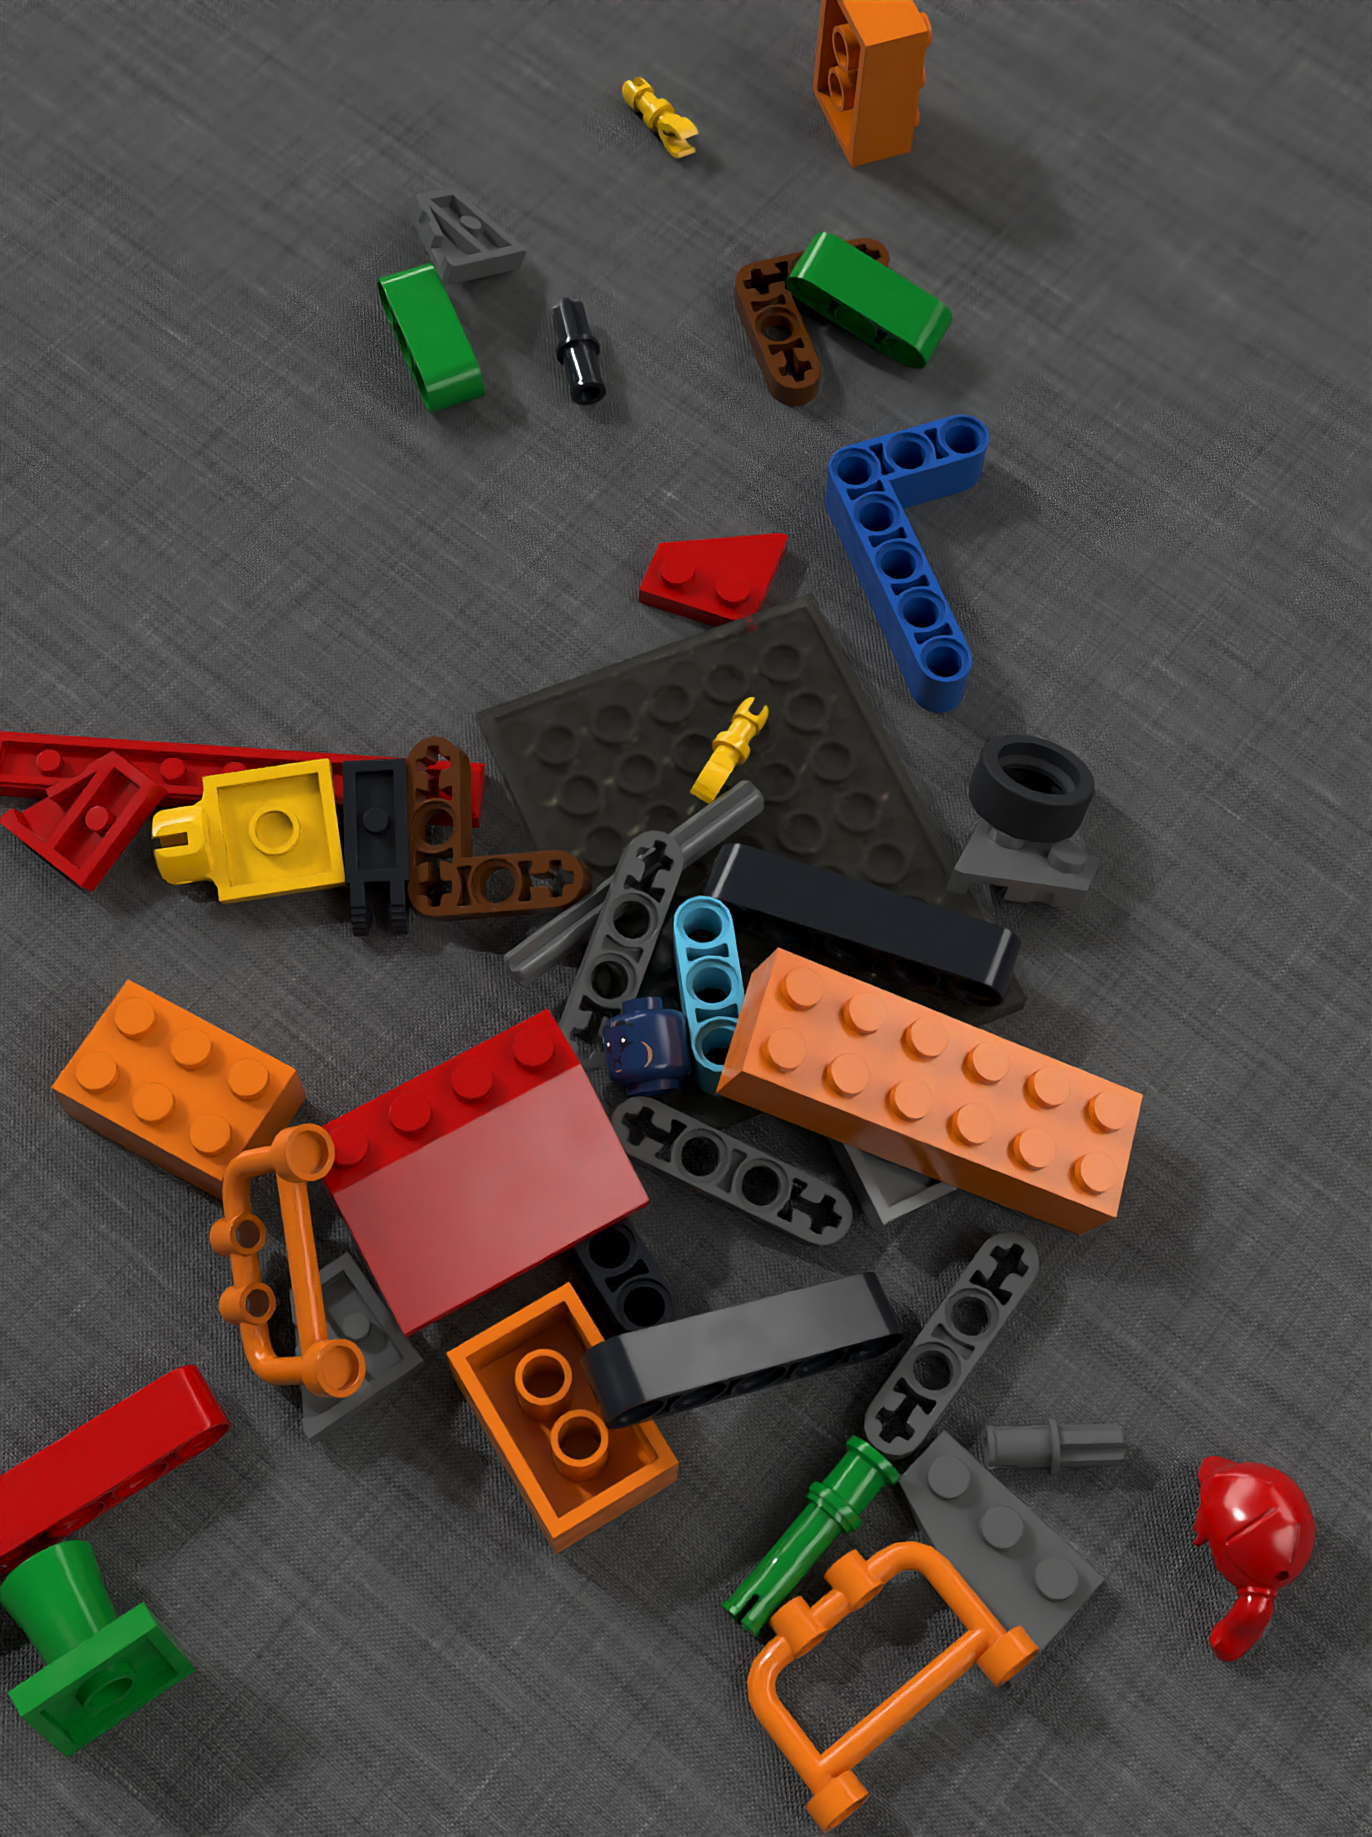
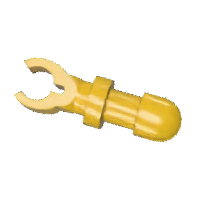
(660, 117)
(729, 750)

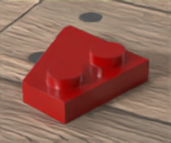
(713, 577)
(88, 818)

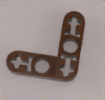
(781, 309)
(466, 872)

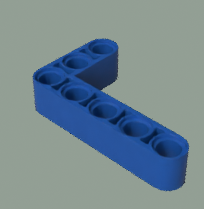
(889, 477)

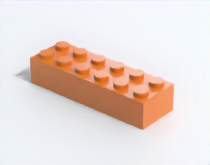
(930, 1093)

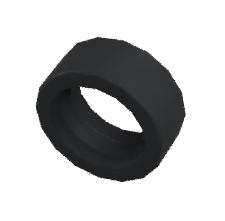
(1026, 812)

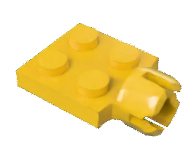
(256, 833)

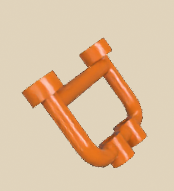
(327, 1365)
(803, 1627)

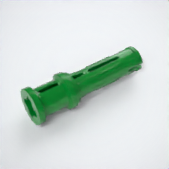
(831, 1510)

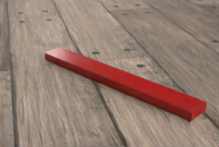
(40, 760)

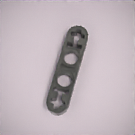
(612, 948)
(733, 1162)
(956, 1349)

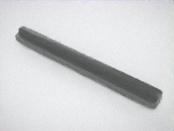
(576, 923)

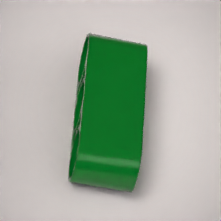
(869, 300)
(430, 337)

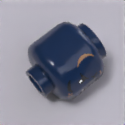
(647, 1048)

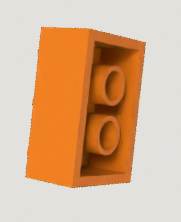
(871, 74)
(176, 1088)
(547, 1425)

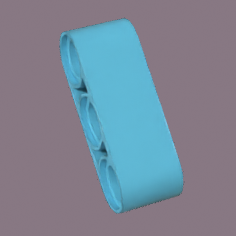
(703, 967)

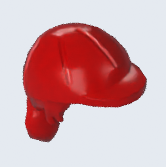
(1258, 1540)

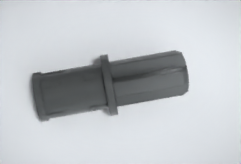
(1052, 1446)

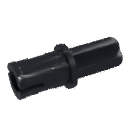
(578, 352)

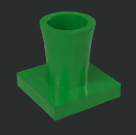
(94, 1660)

